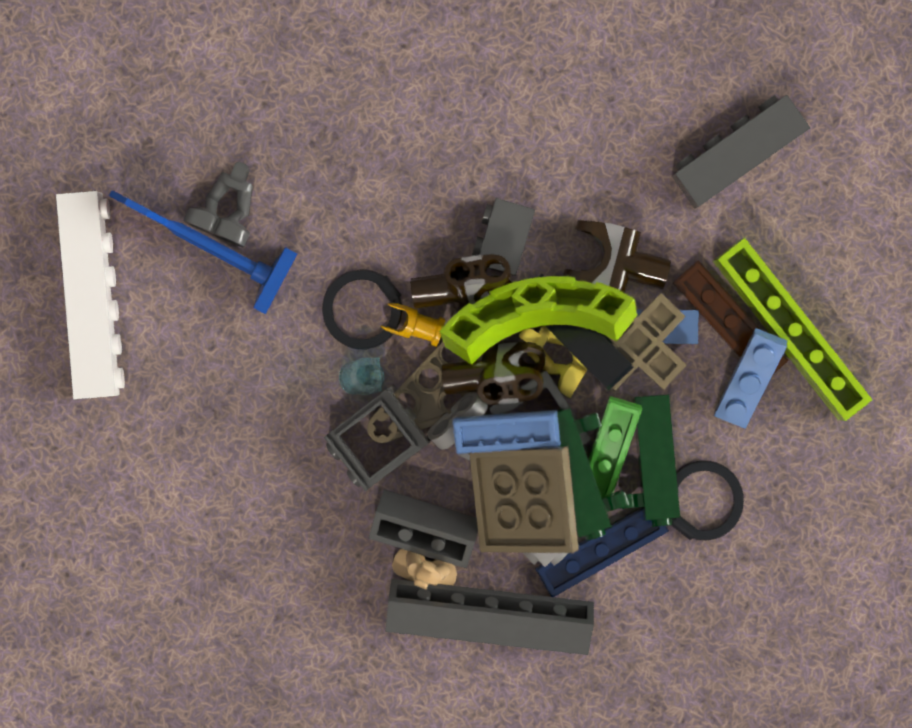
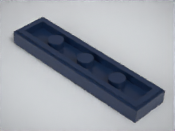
(596, 554)

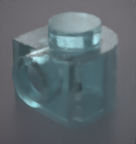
(362, 376)

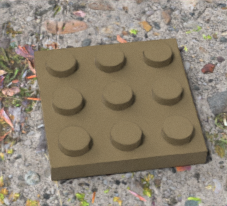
(524, 501)

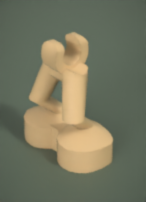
(422, 570)

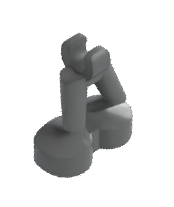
(227, 227)

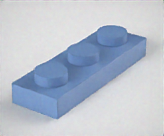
(750, 378)

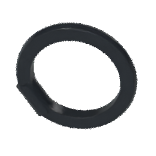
(386, 287)
(689, 530)

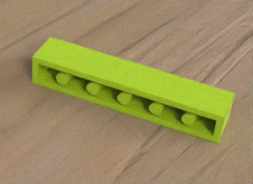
(786, 320)

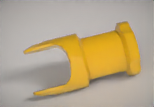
(417, 325)

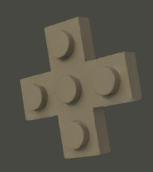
(644, 346)

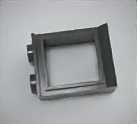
(402, 418)

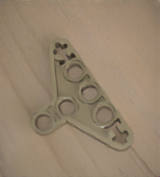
(429, 401)

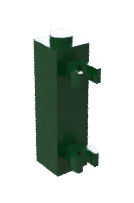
(656, 462)
(588, 505)

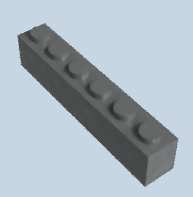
(490, 617)

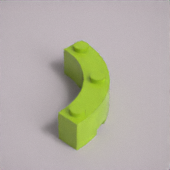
(535, 304)

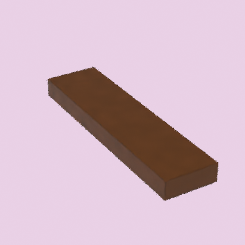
(718, 308)

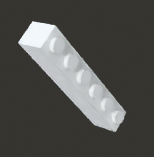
(88, 294)

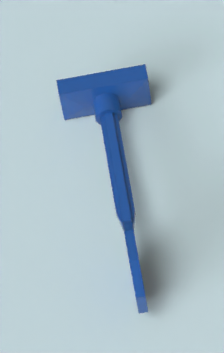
(268, 276)

